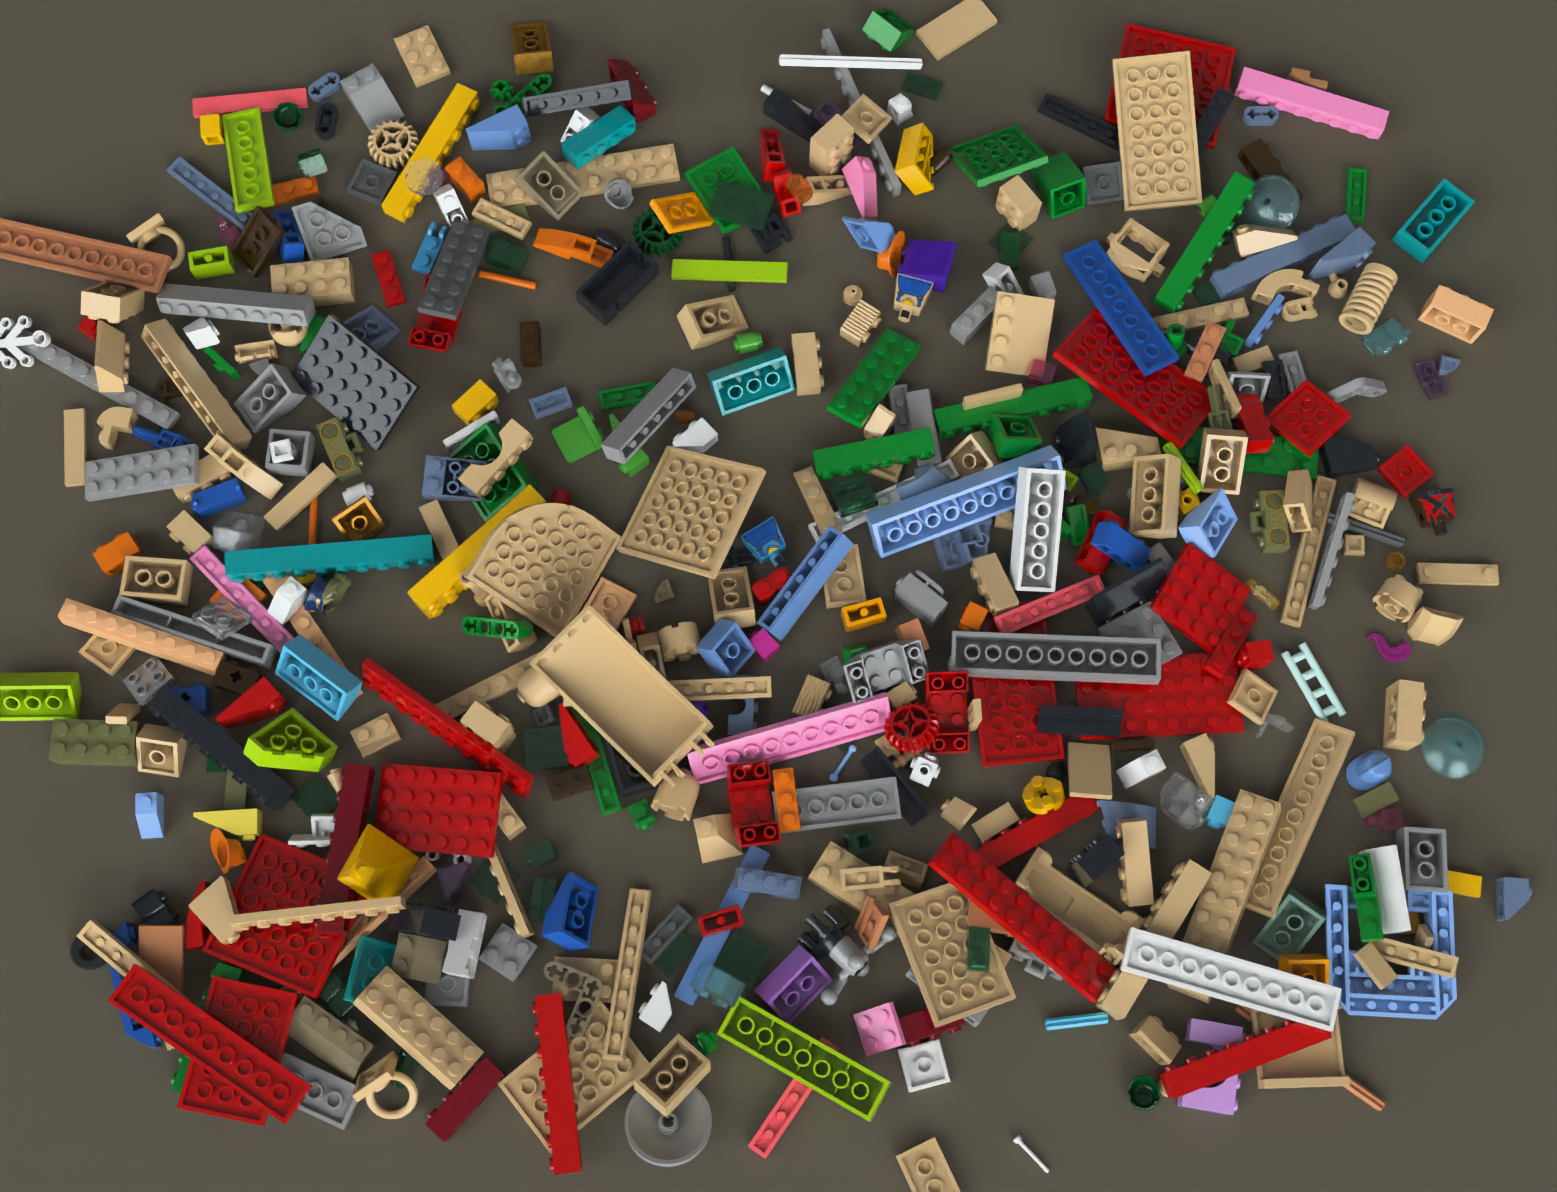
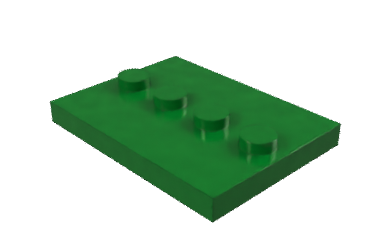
(706, 176)

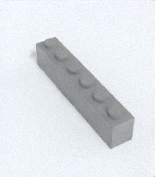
(648, 415)

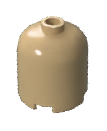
(535, 689)
(677, 800)

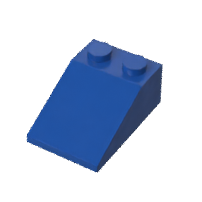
(571, 914)

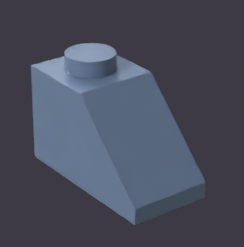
(1511, 896)

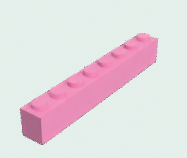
(1311, 103)

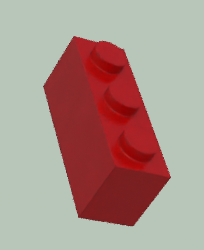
(1254, 423)
(1090, 557)

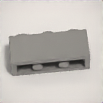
(974, 317)

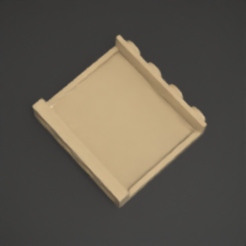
(1310, 1067)

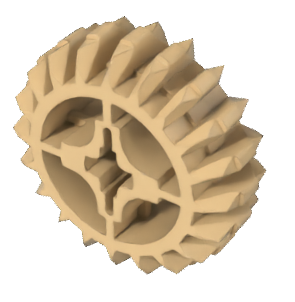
(395, 137)

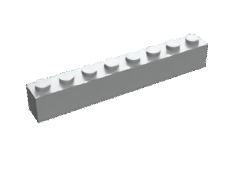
(236, 304)
(181, 626)

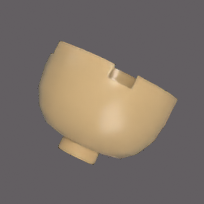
(287, 334)

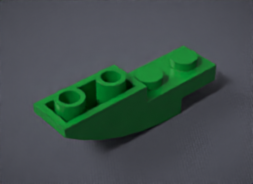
(1366, 897)

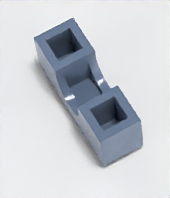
(744, 721)
(767, 882)

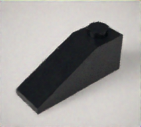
(790, 115)

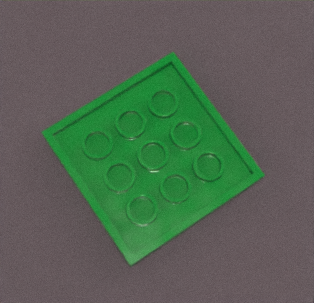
(998, 155)

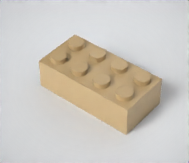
(325, 280)

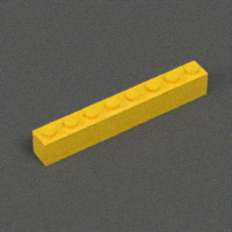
(435, 145)

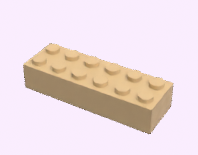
(418, 1027)

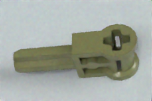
(1219, 417)

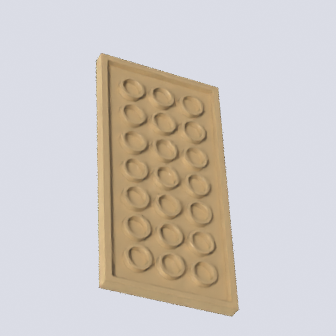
(1157, 131)

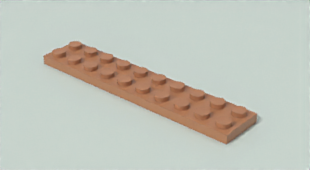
(83, 256)

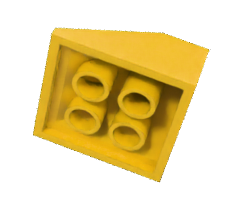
(377, 865)

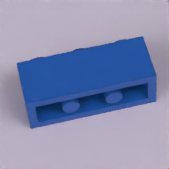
(1120, 545)

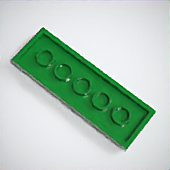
(874, 378)

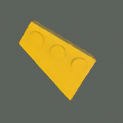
(914, 159)

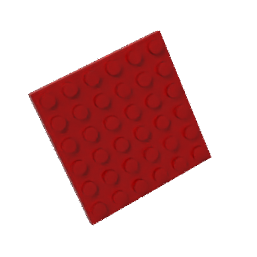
(1209, 65)
(294, 954)

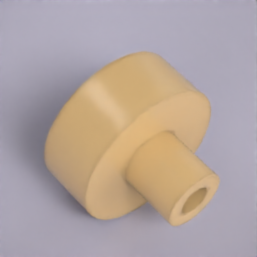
(852, 295)

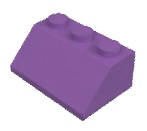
(793, 984)

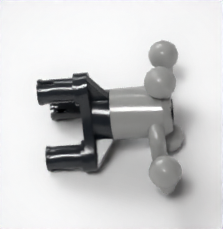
(840, 947)

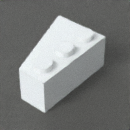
(464, 952)

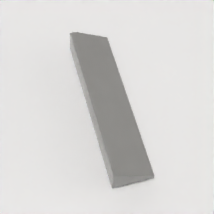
(922, 417)

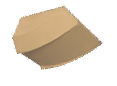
(1433, 625)

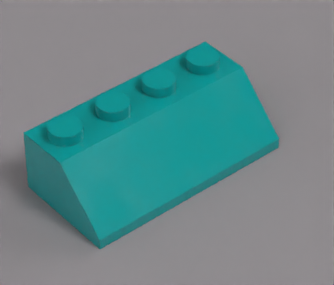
(751, 381)

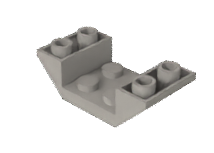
(885, 668)

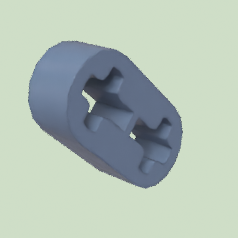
(324, 87)
(1260, 115)

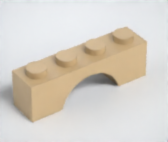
(482, 477)

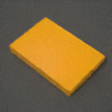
(681, 212)

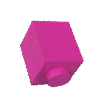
(763, 644)

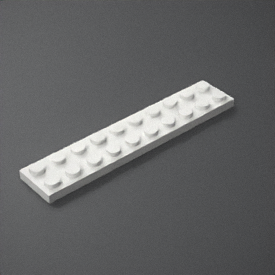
(1231, 979)

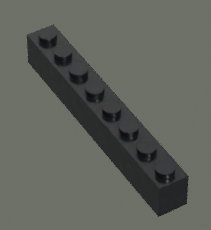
(222, 747)

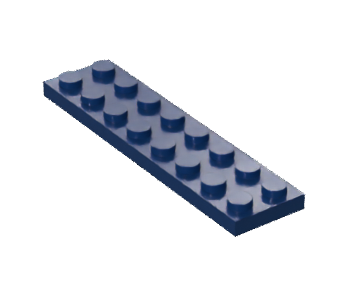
(1120, 307)

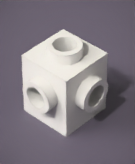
(920, 773)

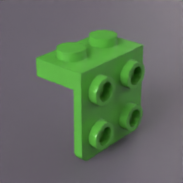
(578, 436)

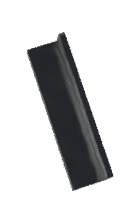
(1079, 720)
(879, 767)

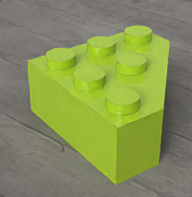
(290, 744)

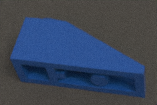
(292, 243)

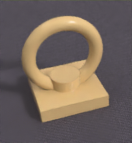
(150, 231)
(376, 1078)

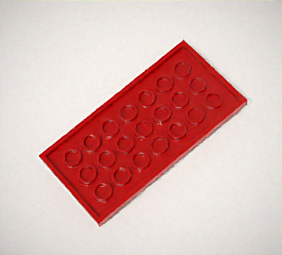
(1162, 400)
(1180, 705)
(1011, 710)

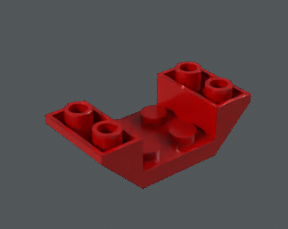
(434, 331)
(948, 697)
(751, 804)

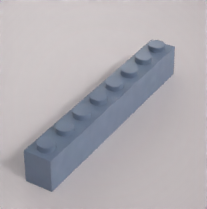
(1256, 267)

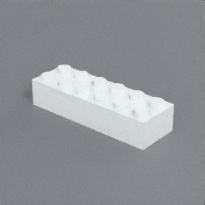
(1037, 529)

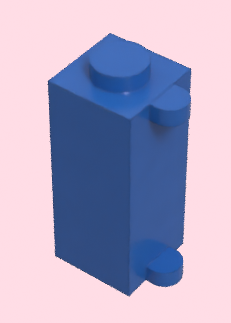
(218, 498)

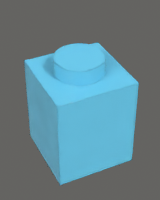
(1219, 812)

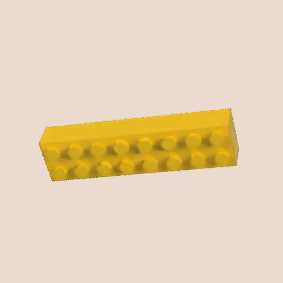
(443, 582)

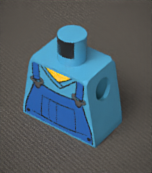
(765, 542)

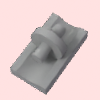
(507, 374)

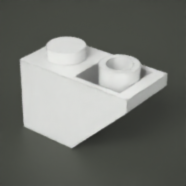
(581, 119)
(450, 205)
(202, 333)
(697, 437)
(658, 1010)

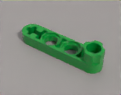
(533, 86)
(521, 628)

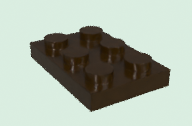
(257, 241)

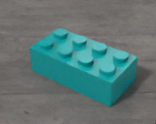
(1433, 220)

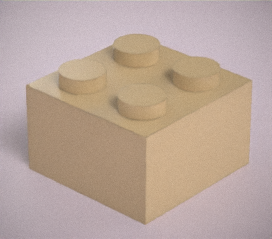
(1018, 203)

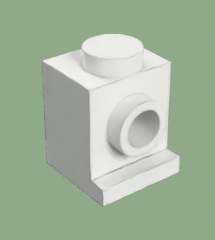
(902, 107)

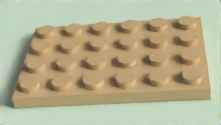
(935, 942)
(595, 1079)

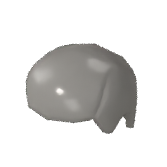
(618, 193)

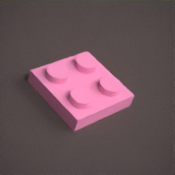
(879, 1029)

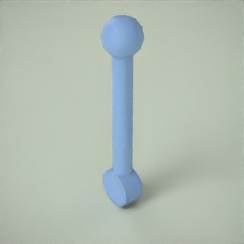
(833, 777)

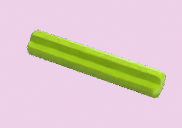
(1186, 472)

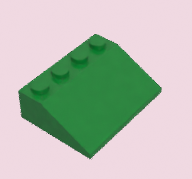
(486, 446)

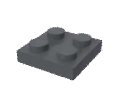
(372, 182)
(1103, 183)

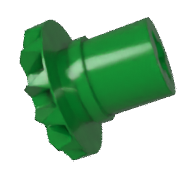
(1175, 337)

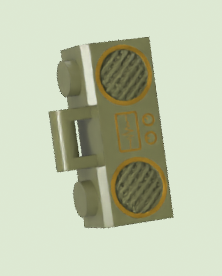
(335, 441)
(1273, 521)

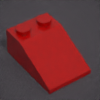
(256, 704)

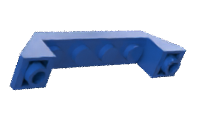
(127, 935)

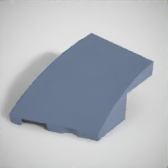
(925, 479)
(963, 545)
(1117, 810)

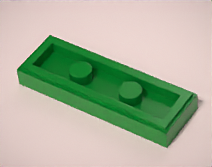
(1356, 194)
(624, 396)

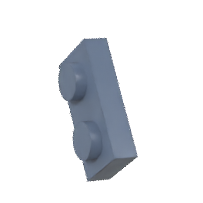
(550, 403)

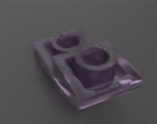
(1429, 379)

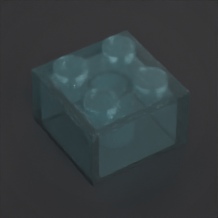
(717, 985)

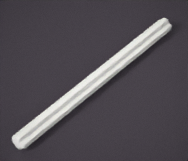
(850, 61)

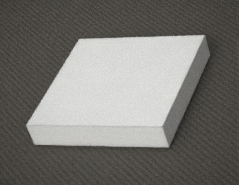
(923, 1065)

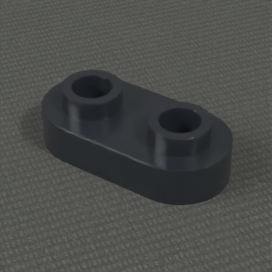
(326, 122)

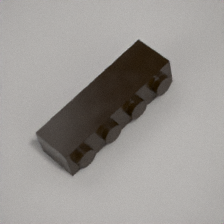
(1261, 162)

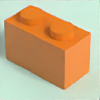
(465, 180)
(112, 555)

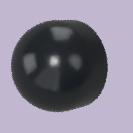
(1051, 771)

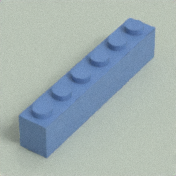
(805, 583)

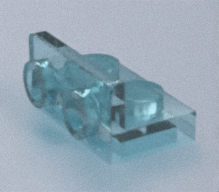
(1385, 337)

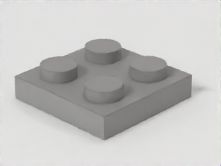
(508, 952)

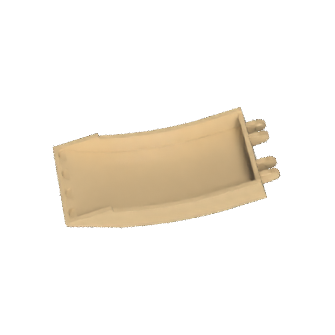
(623, 696)

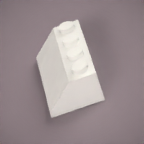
(1390, 889)

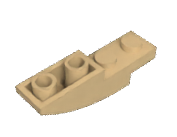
(243, 467)

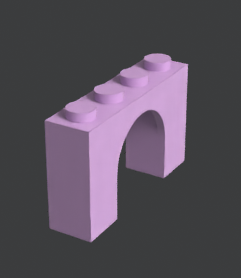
(1222, 1096)

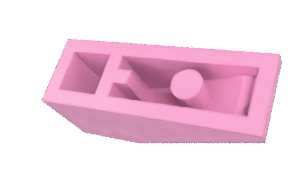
(862, 183)

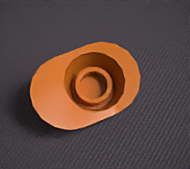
(891, 257)
(226, 851)

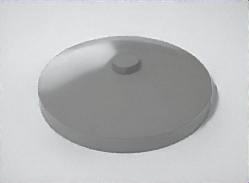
(669, 1139)

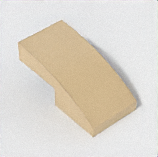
(995, 821)

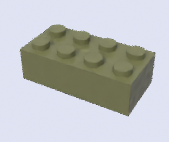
(94, 742)

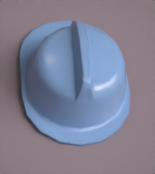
(1369, 770)

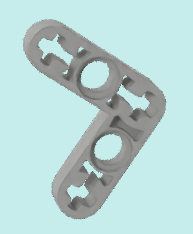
(1360, 386)

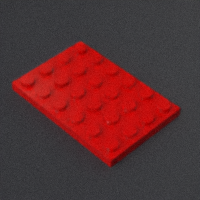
(440, 809)
(260, 1017)

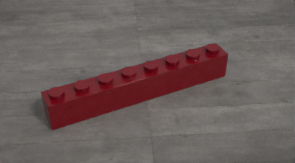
(349, 825)

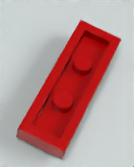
(388, 278)

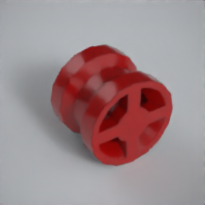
(637, 625)

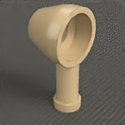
(1334, 290)

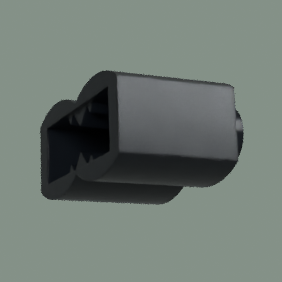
(154, 910)

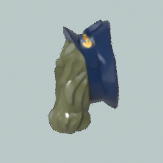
(326, 594)

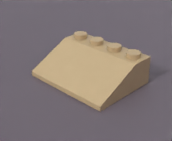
(1018, 332)

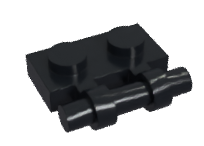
(769, 238)

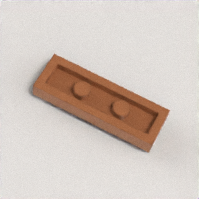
(1204, 351)

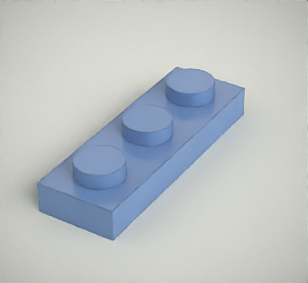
(1265, 321)

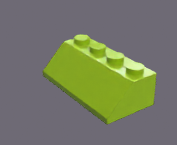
(39, 696)

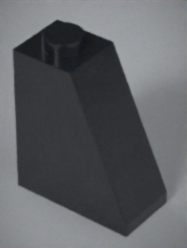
(1347, 457)

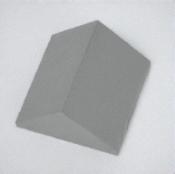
(1249, 383)

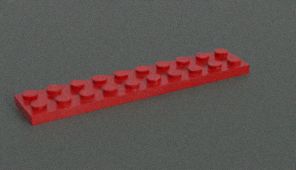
(446, 728)
(1022, 917)
(210, 1043)

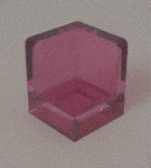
(1041, 373)

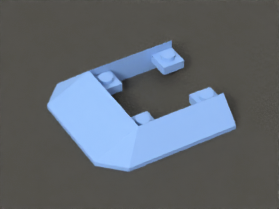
(1408, 996)

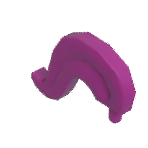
(1391, 654)

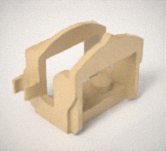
(1129, 262)

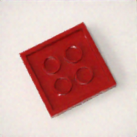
(1307, 418)

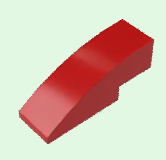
(196, 930)

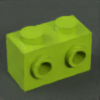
(211, 262)

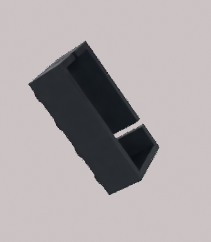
(617, 283)

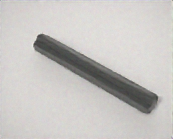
(1371, 531)

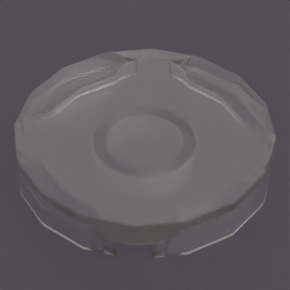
(424, 176)

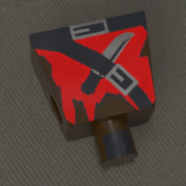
(1434, 509)

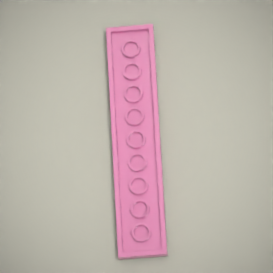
(792, 737)

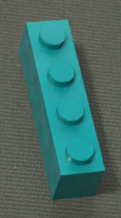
(598, 137)

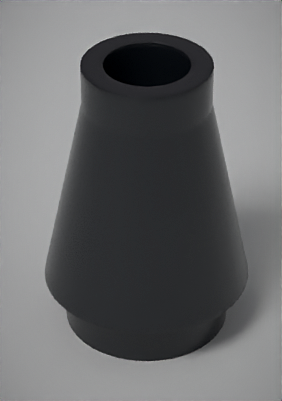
(606, 240)

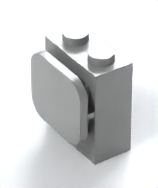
(921, 597)

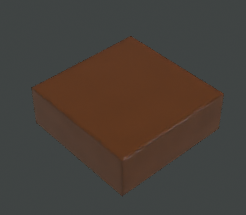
(684, 416)

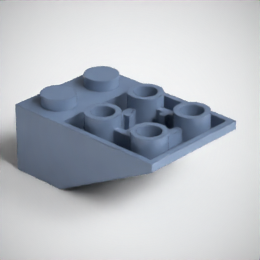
(442, 479)

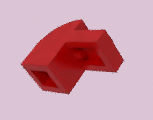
(785, 201)

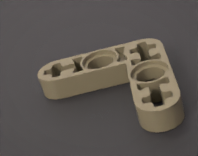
(581, 987)

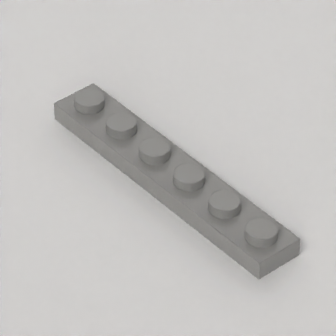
(1329, 558)

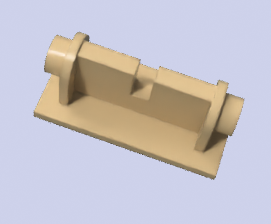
(255, 351)

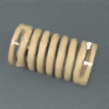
(1368, 298)

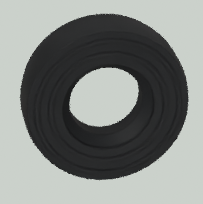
(80, 960)

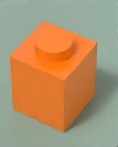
(972, 618)

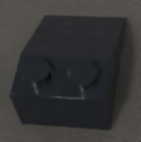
(1076, 440)

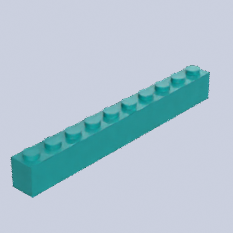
(329, 557)

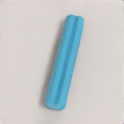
(1076, 1020)

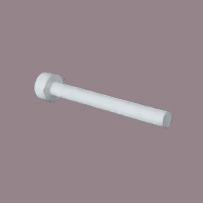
(1017, 1139)

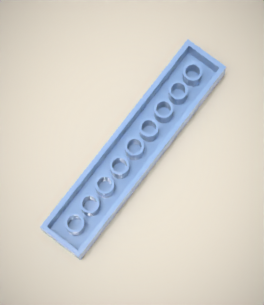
(953, 504)

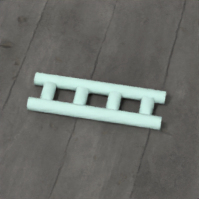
(1315, 670)

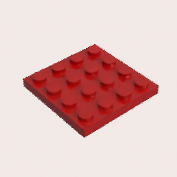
(1199, 598)

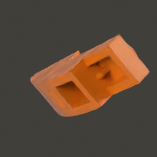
(572, 245)

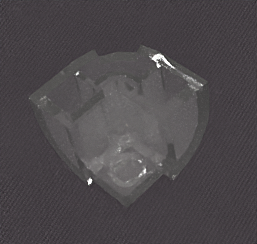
(1184, 801)

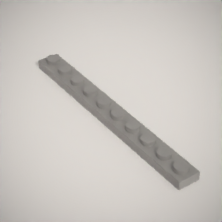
(850, 90)
(85, 374)

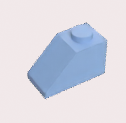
(150, 814)

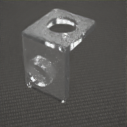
(1277, 721)

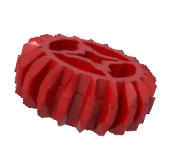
(919, 733)

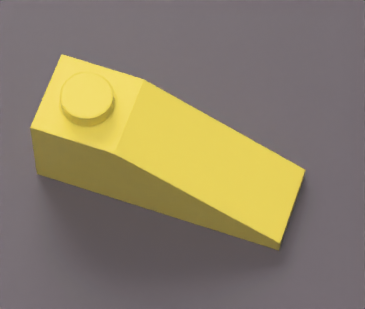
(241, 822)

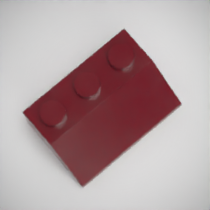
(642, 105)

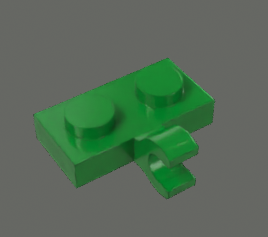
(1229, 341)

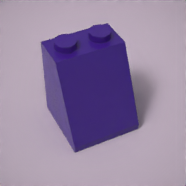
(928, 261)

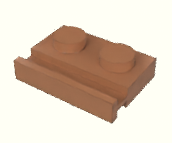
(871, 921)

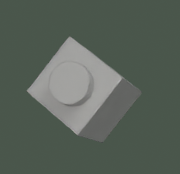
(1042, 285)

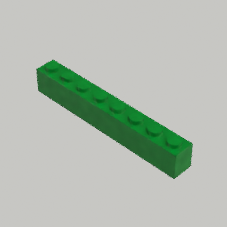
(1204, 242)
(1034, 402)

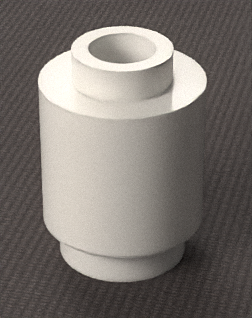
(356, 492)

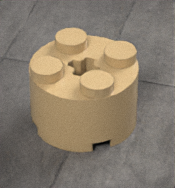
(1398, 598)
(679, 641)

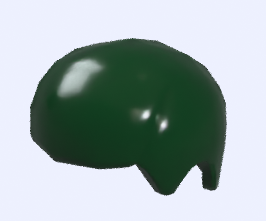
(287, 116)
(1143, 1093)

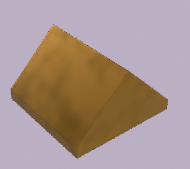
(359, 521)

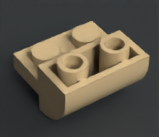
(1372, 502)

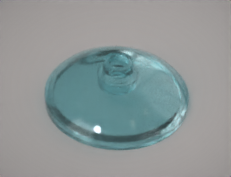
(1282, 206)
(1443, 753)

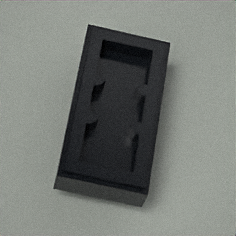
(1277, 385)

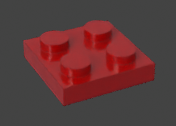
(1405, 471)

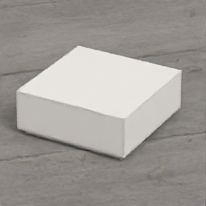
(281, 450)

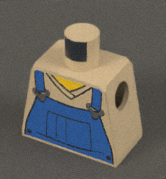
(910, 296)

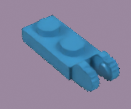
(429, 249)

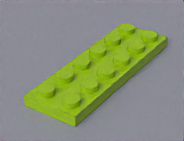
(248, 160)

